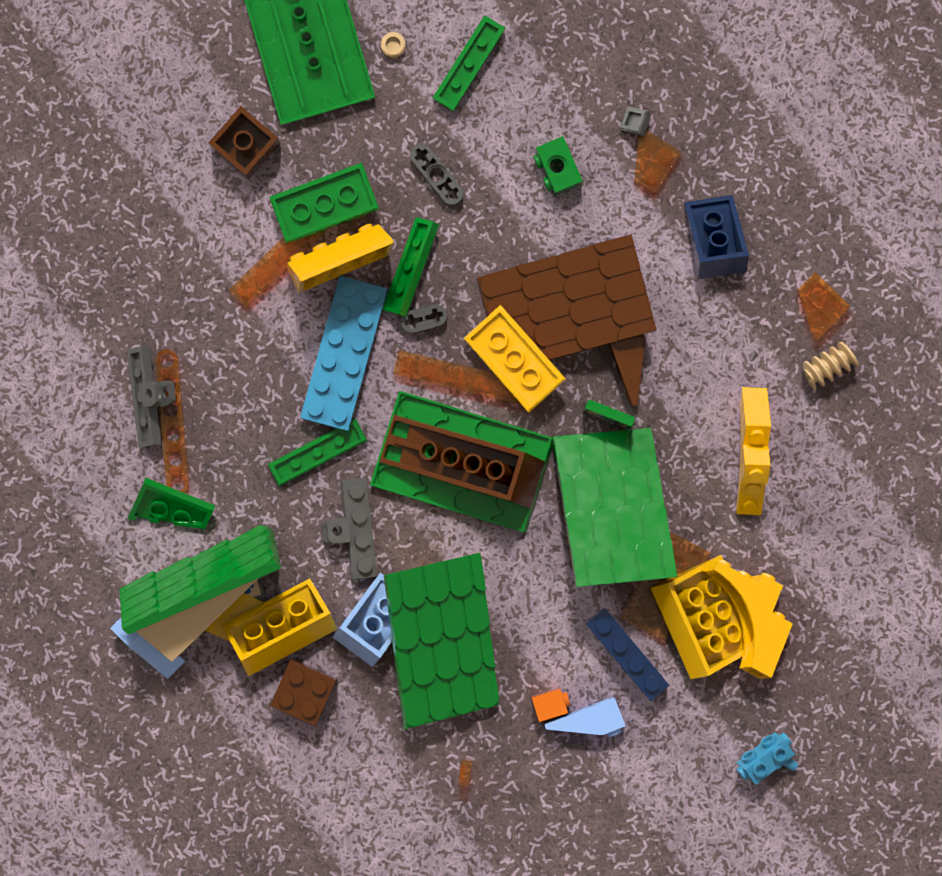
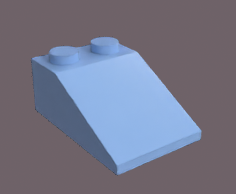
(367, 626)

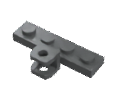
(147, 396)
(354, 529)

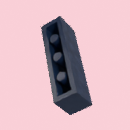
(627, 654)

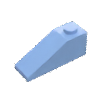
(148, 651)
(594, 719)

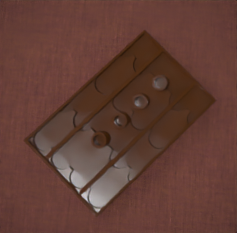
(575, 297)

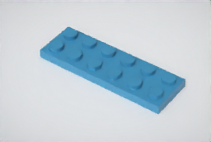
(343, 353)

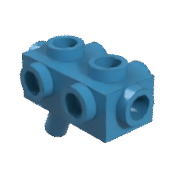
(767, 757)

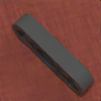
(438, 165)

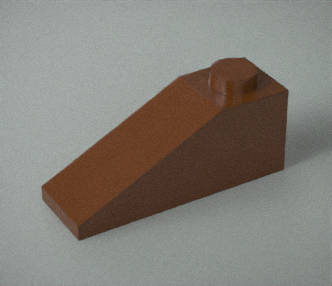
(629, 360)

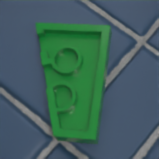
(164, 503)

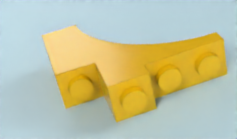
(754, 450)
(762, 628)

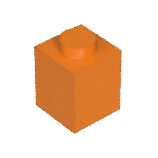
(550, 704)

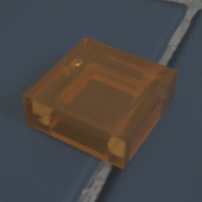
(465, 771)

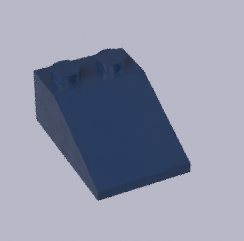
(716, 237)

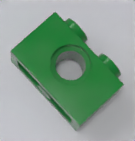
(557, 152)

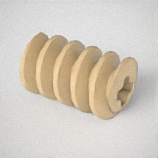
(829, 364)

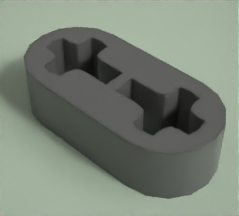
(425, 324)

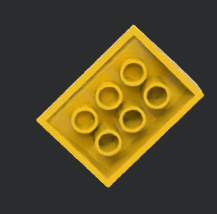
(339, 257)
(700, 620)

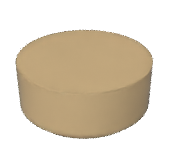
(393, 45)

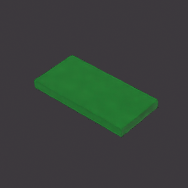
(324, 203)

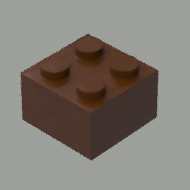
(244, 142)
(303, 692)

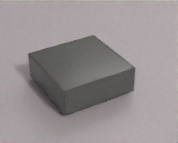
(635, 121)

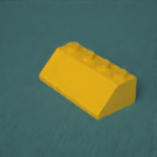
(279, 627)

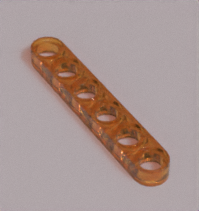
(175, 421)

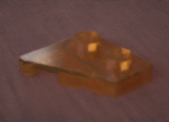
(653, 161)
(820, 305)

